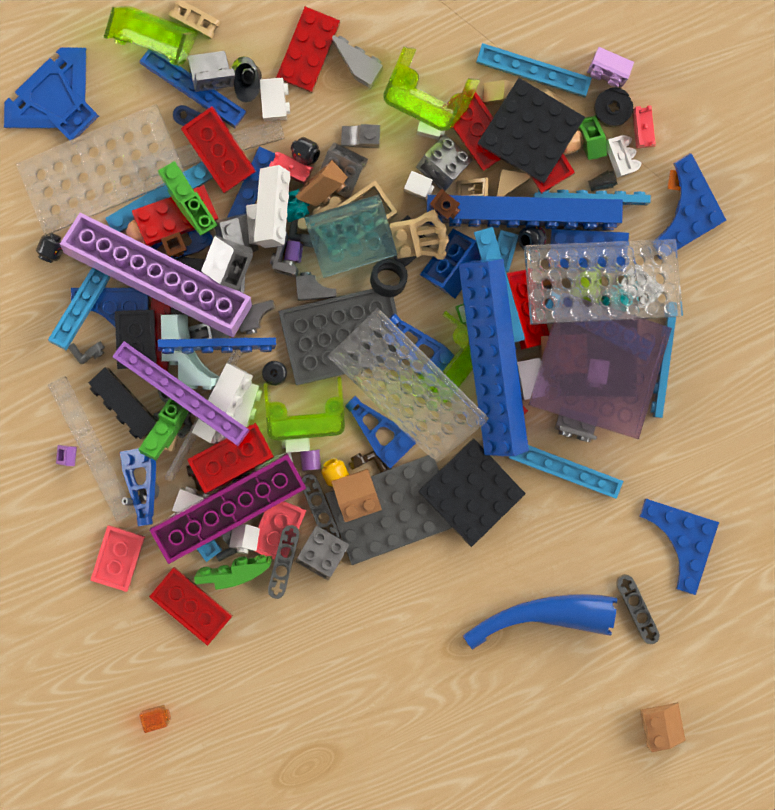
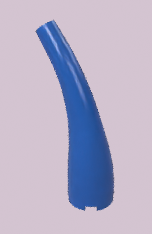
(574, 611)

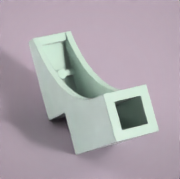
(190, 368)

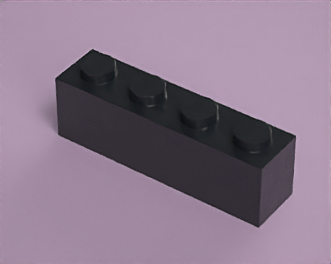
(123, 402)

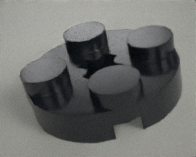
(607, 98)

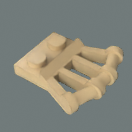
(407, 239)

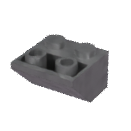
(227, 262)

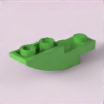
(187, 199)
(165, 430)
(241, 571)

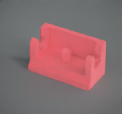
(643, 127)
(298, 171)

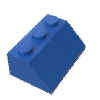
(445, 272)

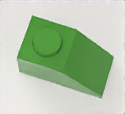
(594, 138)

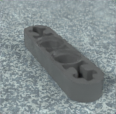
(323, 508)
(282, 561)
(639, 608)

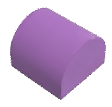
(293, 251)
(66, 455)
(310, 460)

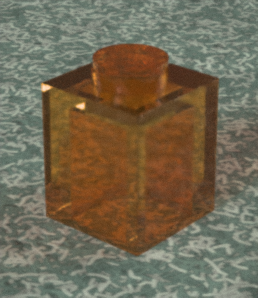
(155, 718)

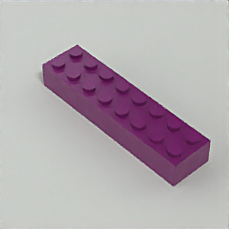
(227, 508)

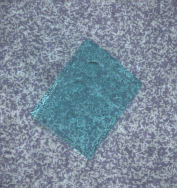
(351, 236)

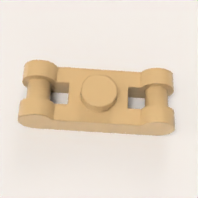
(194, 18)
(334, 202)

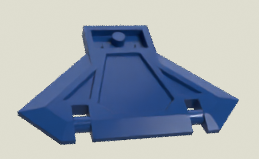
(54, 97)

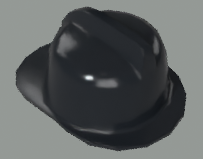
(246, 79)

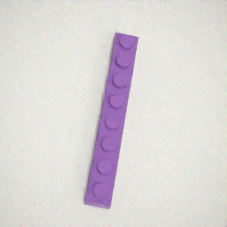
(181, 393)

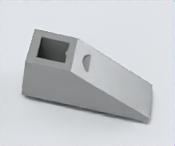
(361, 66)

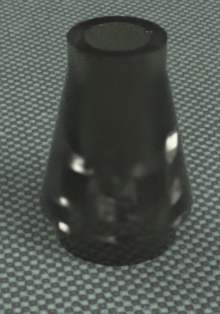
(603, 181)

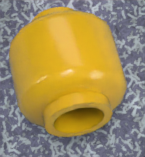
(333, 470)

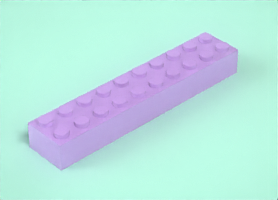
(156, 274)

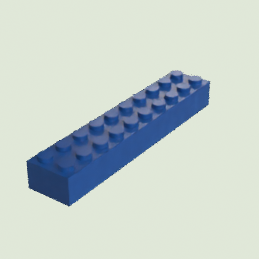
(534, 212)
(494, 356)

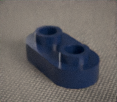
(191, 114)

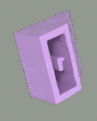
(610, 67)

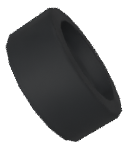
(392, 265)

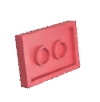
(272, 525)
(117, 558)

